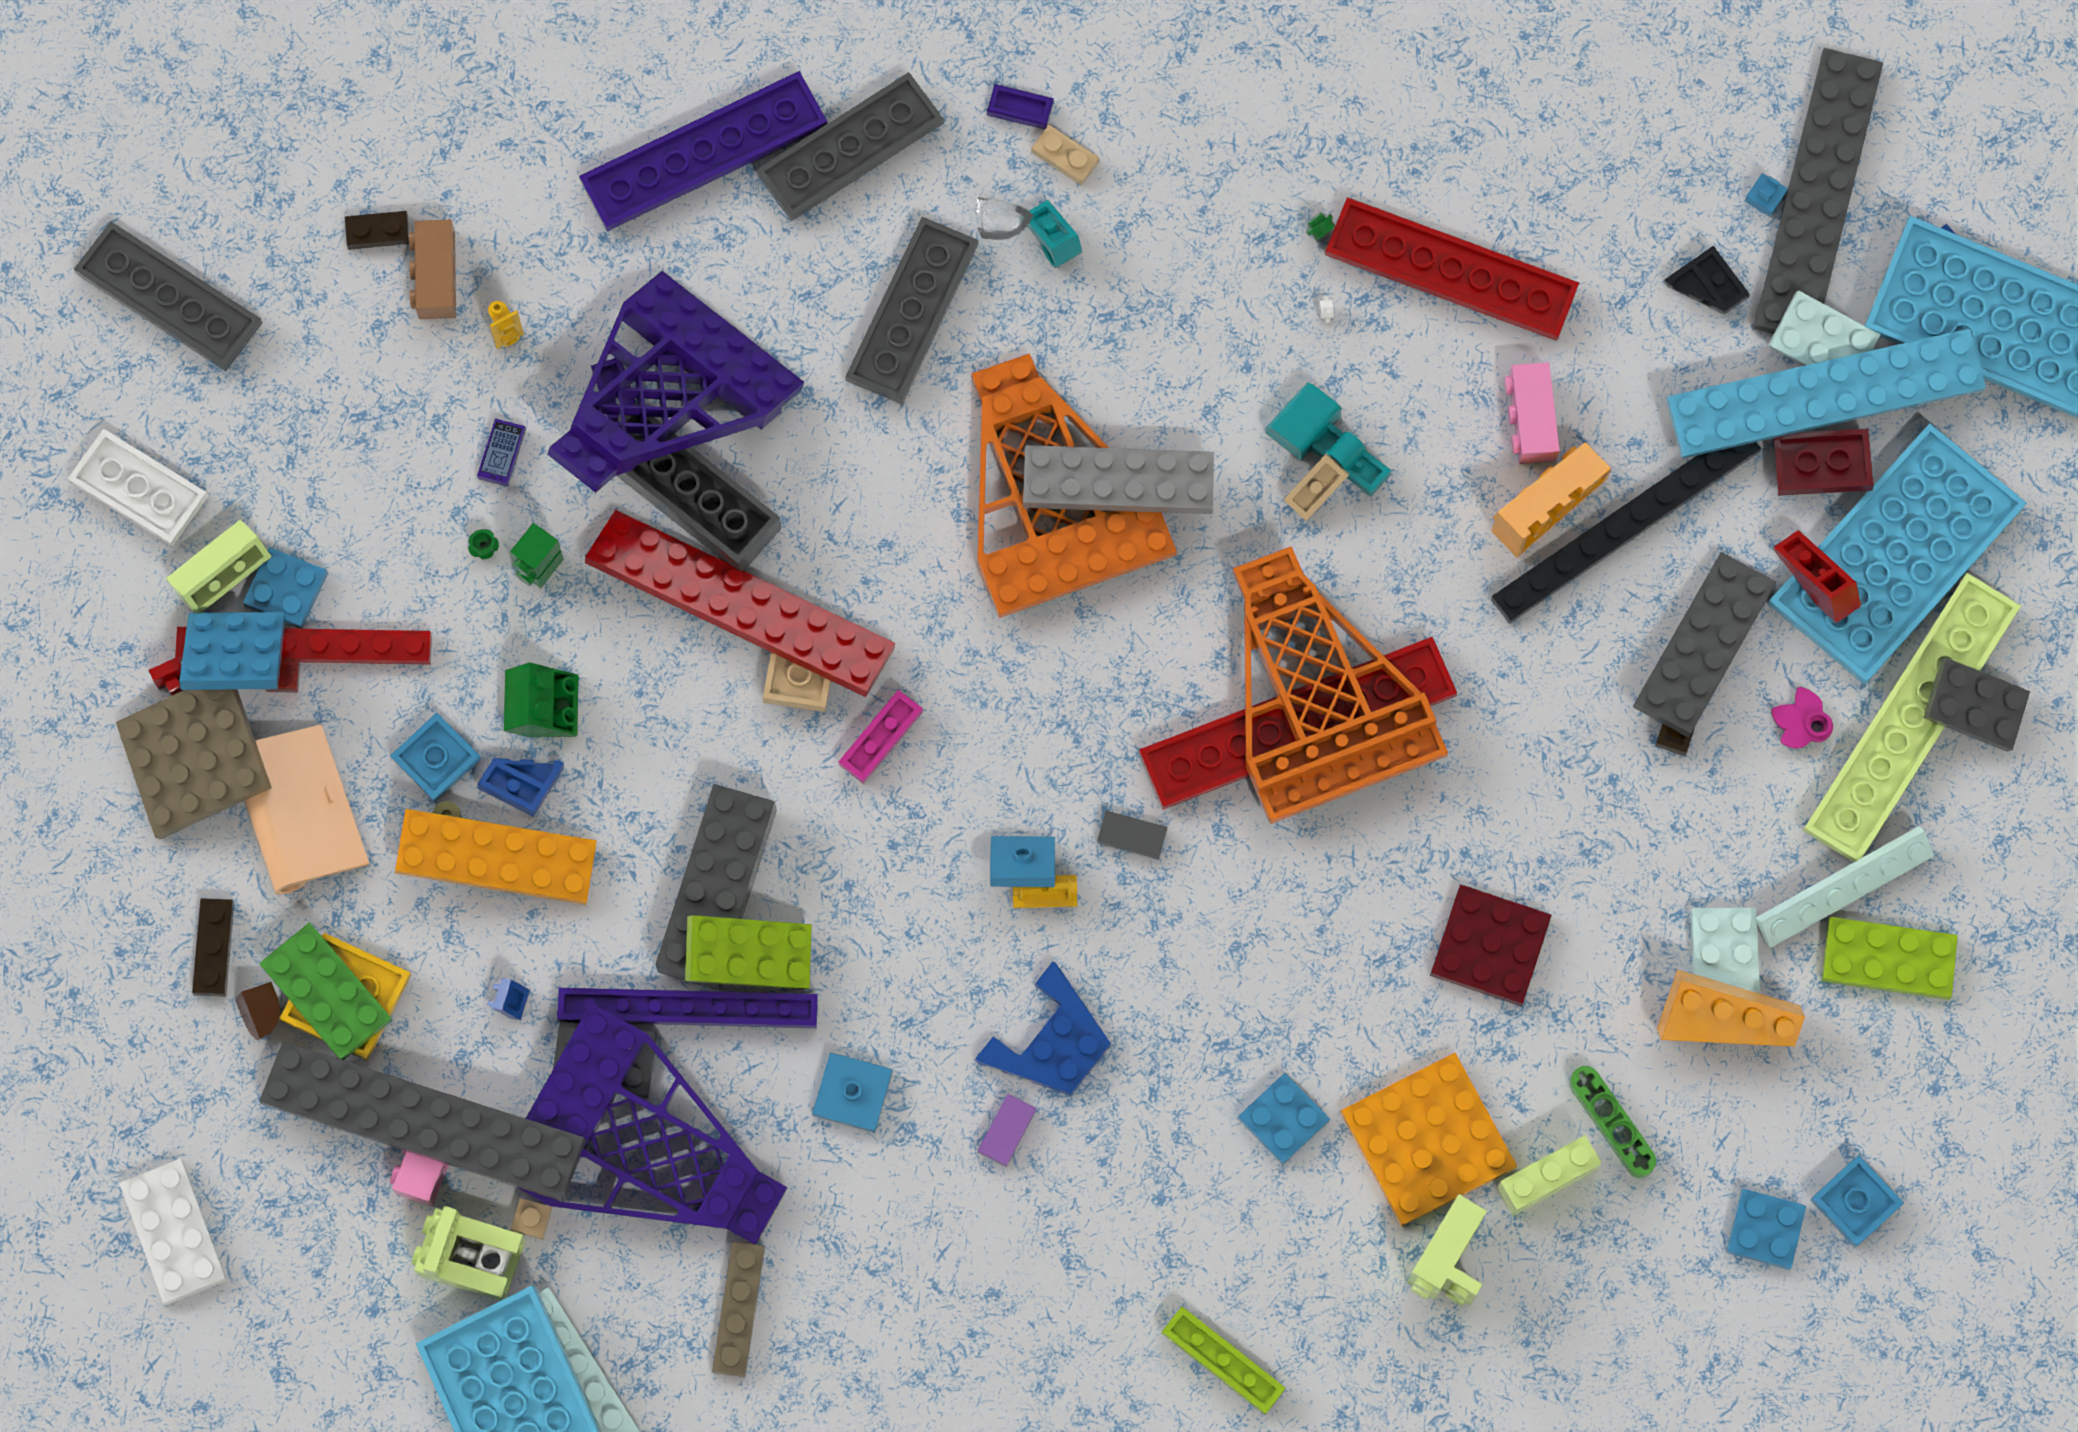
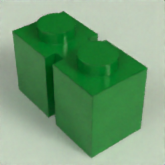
(536, 556)

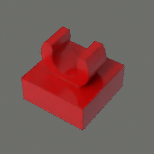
(167, 675)

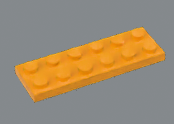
(495, 856)

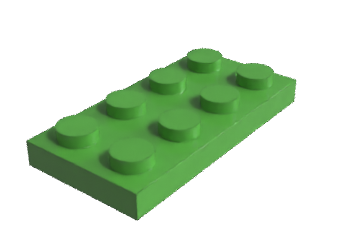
(325, 991)

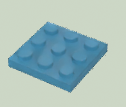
(232, 651)

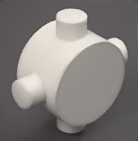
(1326, 309)

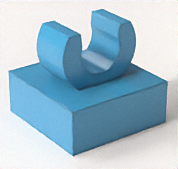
(1766, 194)

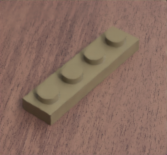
(738, 1309)

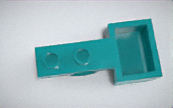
(1309, 426)

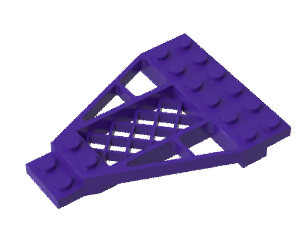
(693, 340)
(584, 1090)

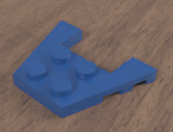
(1063, 1048)

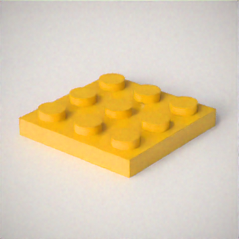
(378, 976)

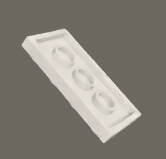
(138, 487)
(172, 1231)

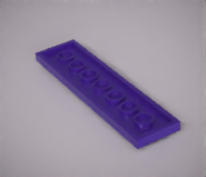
(703, 151)

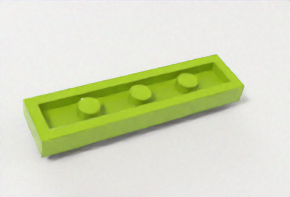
(1223, 1360)

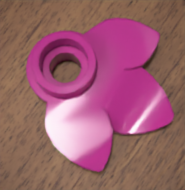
(1798, 717)

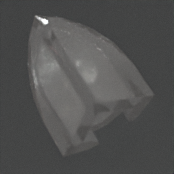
(1001, 218)

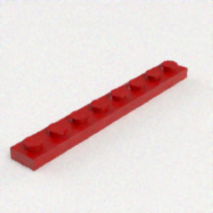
(348, 646)

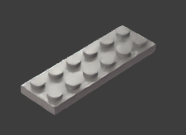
(1118, 479)

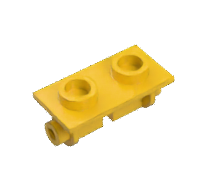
(506, 326)
(1062, 895)

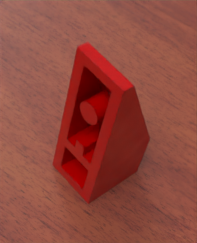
(1819, 576)

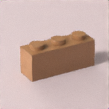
(433, 269)

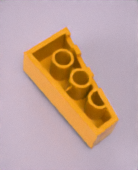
(1549, 498)
(1723, 1013)

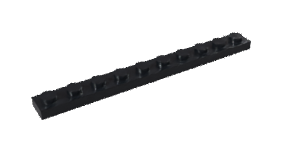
(1618, 529)

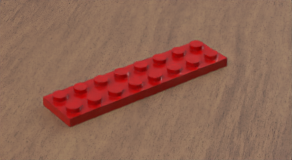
(1452, 268)

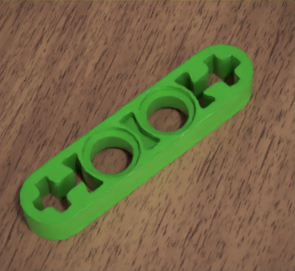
(1608, 1124)

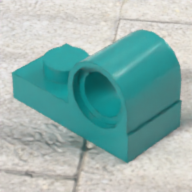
(1055, 235)

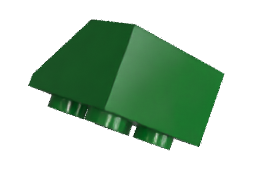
(540, 701)

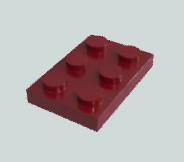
(1823, 462)

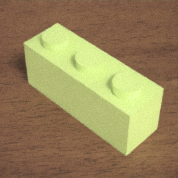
(218, 567)
(1549, 1175)

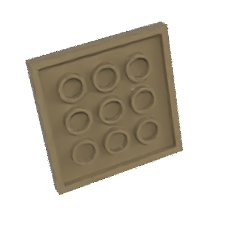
(192, 757)

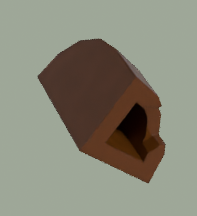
(259, 1009)

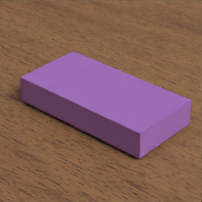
(1007, 1130)

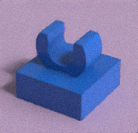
(510, 998)

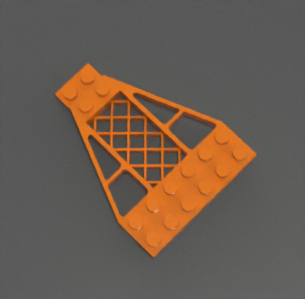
(1068, 556)
(1340, 757)

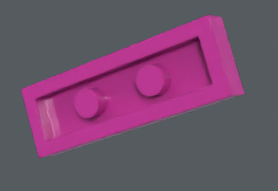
(880, 736)

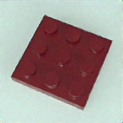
(1491, 945)

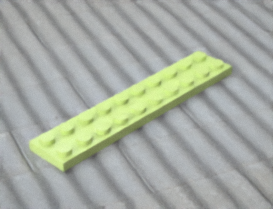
(1899, 734)

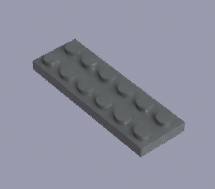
(850, 146)
(168, 296)
(912, 310)
(1704, 644)

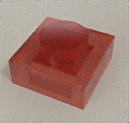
(288, 676)

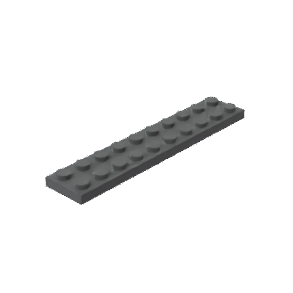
(1820, 183)
(423, 1121)

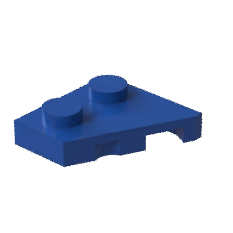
(520, 782)

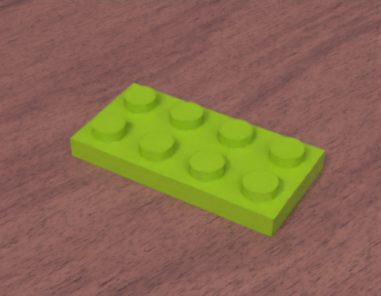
(748, 952)
(1889, 958)

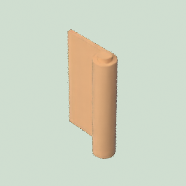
(305, 816)

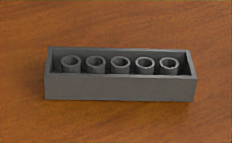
(704, 502)
(718, 869)

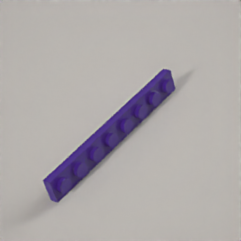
(693, 1007)

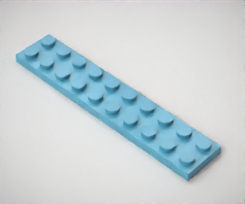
(1825, 393)

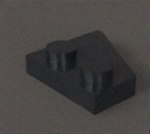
(1709, 282)

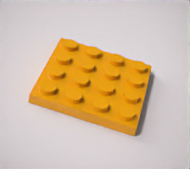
(1428, 1139)

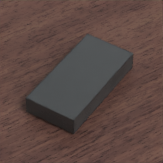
(1132, 835)

